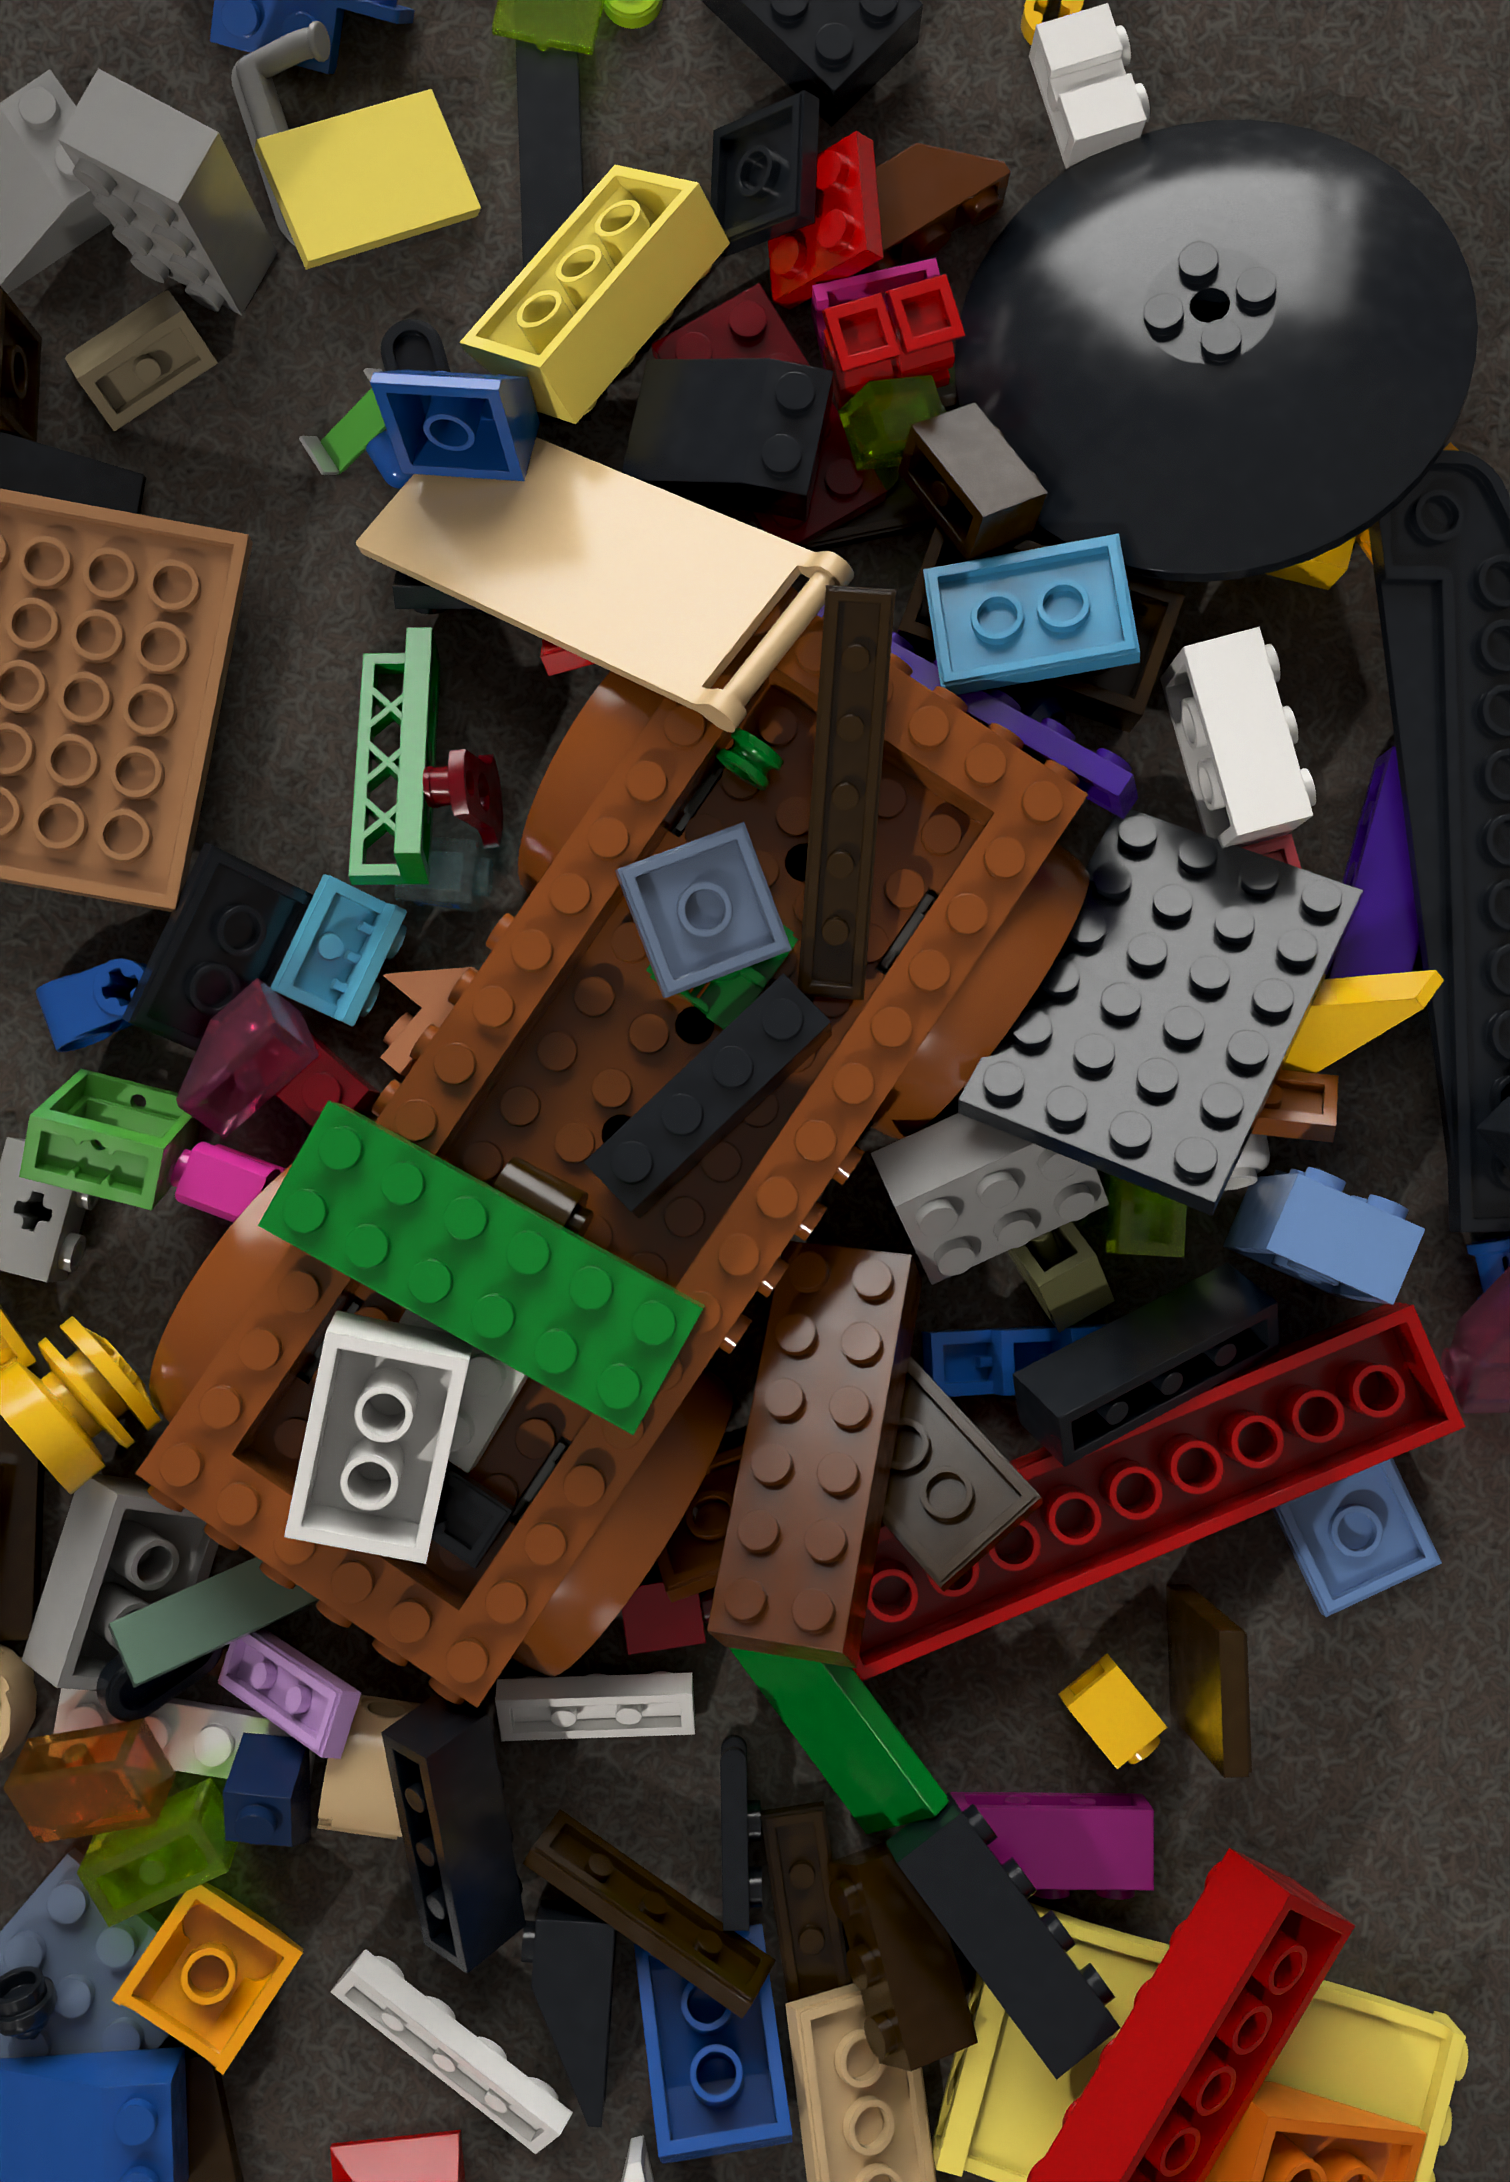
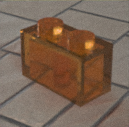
(90, 1781)

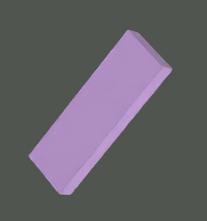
(291, 1691)

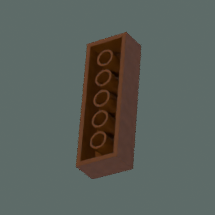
(817, 1455)

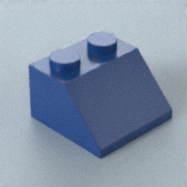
(458, 422)

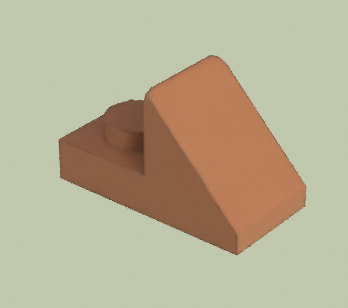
(429, 991)

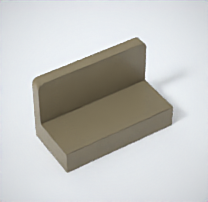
(140, 360)

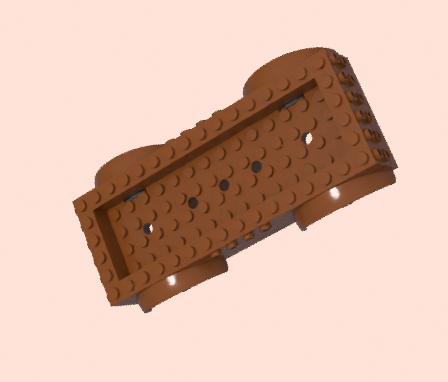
(557, 1048)

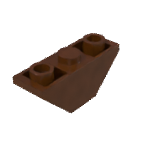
(931, 194)

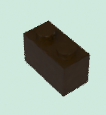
(971, 481)

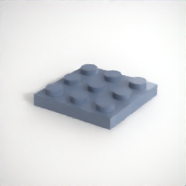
(87, 1963)

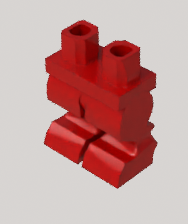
(902, 342)

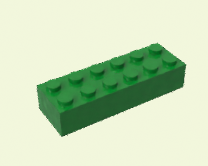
(481, 1266)

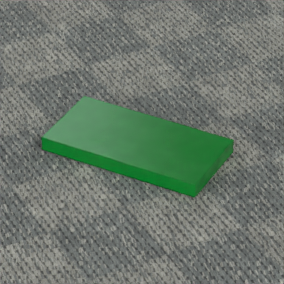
(847, 1739)

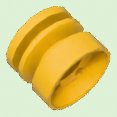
(74, 1404)

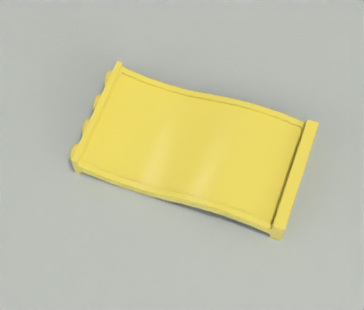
(1347, 2047)

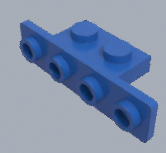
(255, 23)

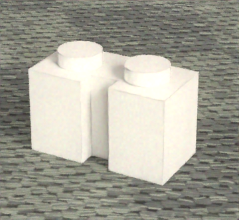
(1085, 83)

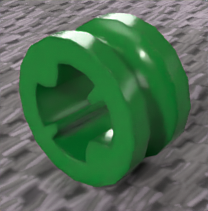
(750, 759)

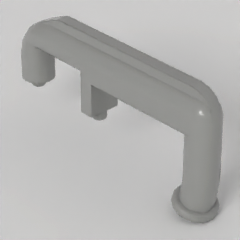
(258, 95)

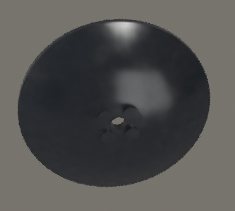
(1236, 434)

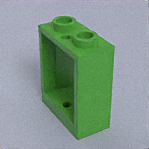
(136, 1140)

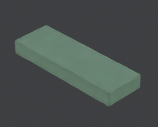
(202, 1620)

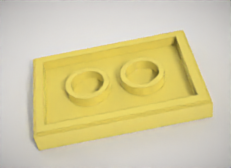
(367, 178)

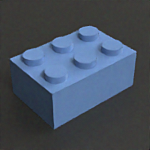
(1324, 1236)

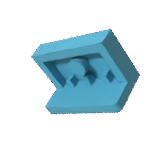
(340, 951)

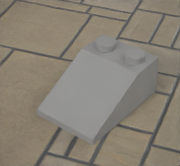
(41, 200)

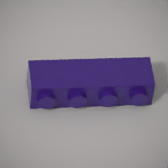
(1385, 926)

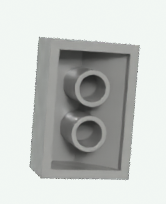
(110, 1561)

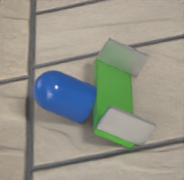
(356, 432)

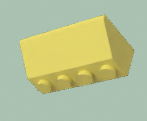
(599, 289)

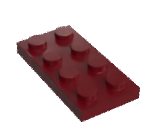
(753, 329)

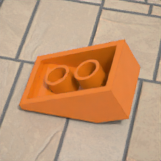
(1316, 2139)

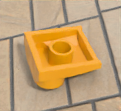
(210, 1973)

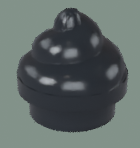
(25, 2002)

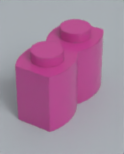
(220, 1179)

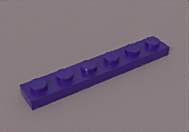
(1101, 774)

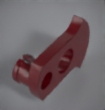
(471, 789)

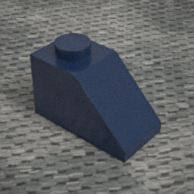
(268, 1792)

